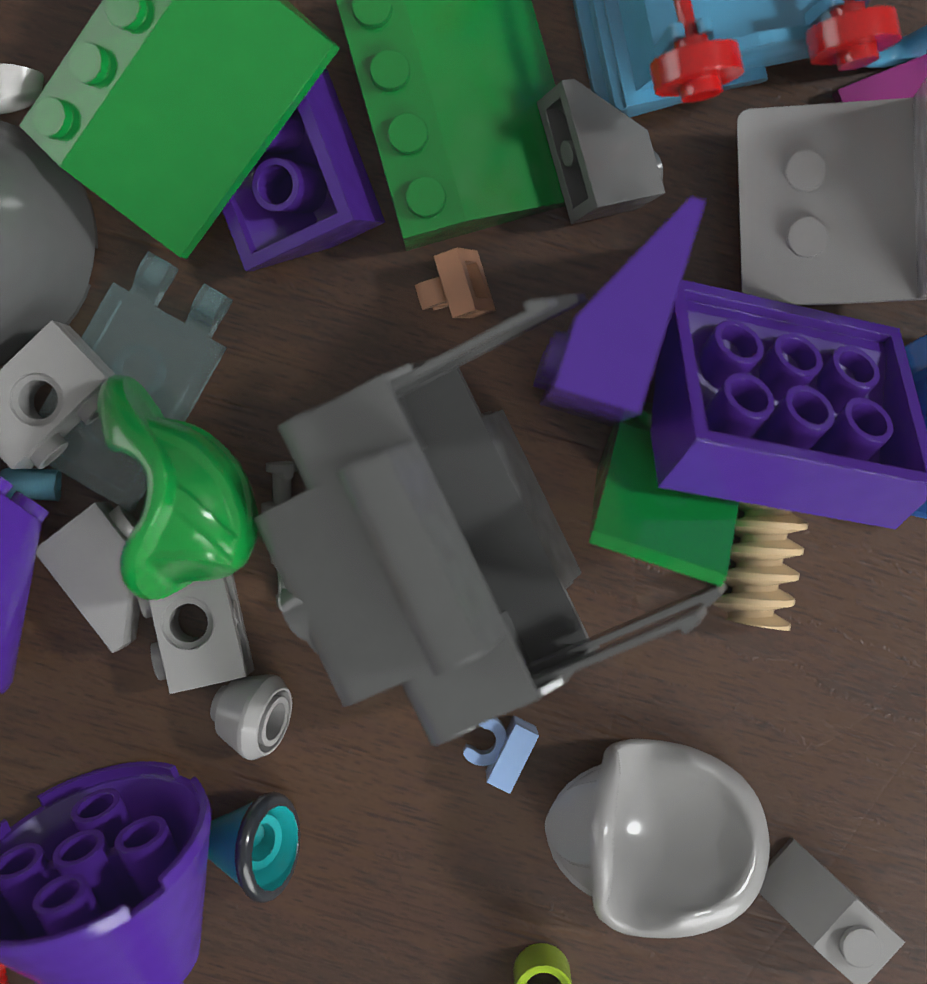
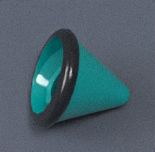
(258, 845)

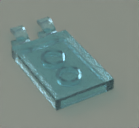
(156, 350)

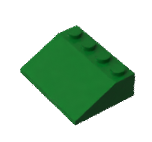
(176, 104)
(455, 111)

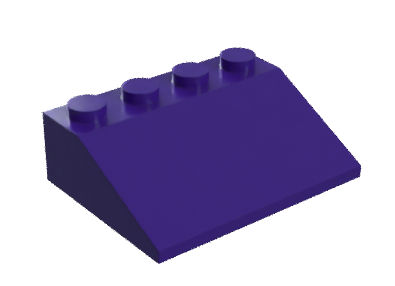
(613, 343)
(787, 409)

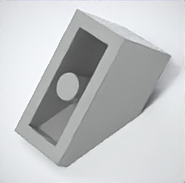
(86, 566)
(828, 914)

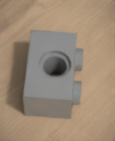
(74, 371)
(202, 661)

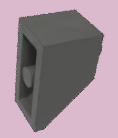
(598, 154)

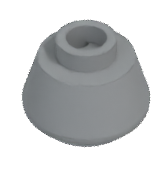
(252, 714)

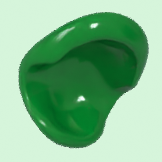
(196, 501)

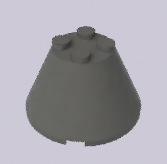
(44, 241)

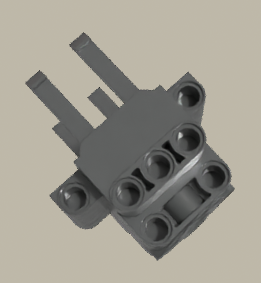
(435, 548)

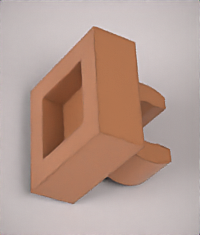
(459, 285)

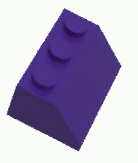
(304, 188)

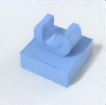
(507, 754)

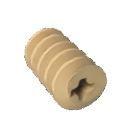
(761, 566)

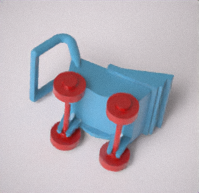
(692, 50)

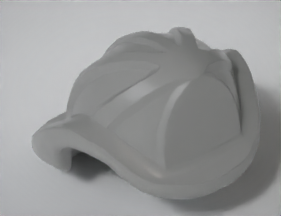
(661, 839)

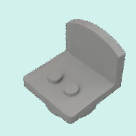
(834, 201)

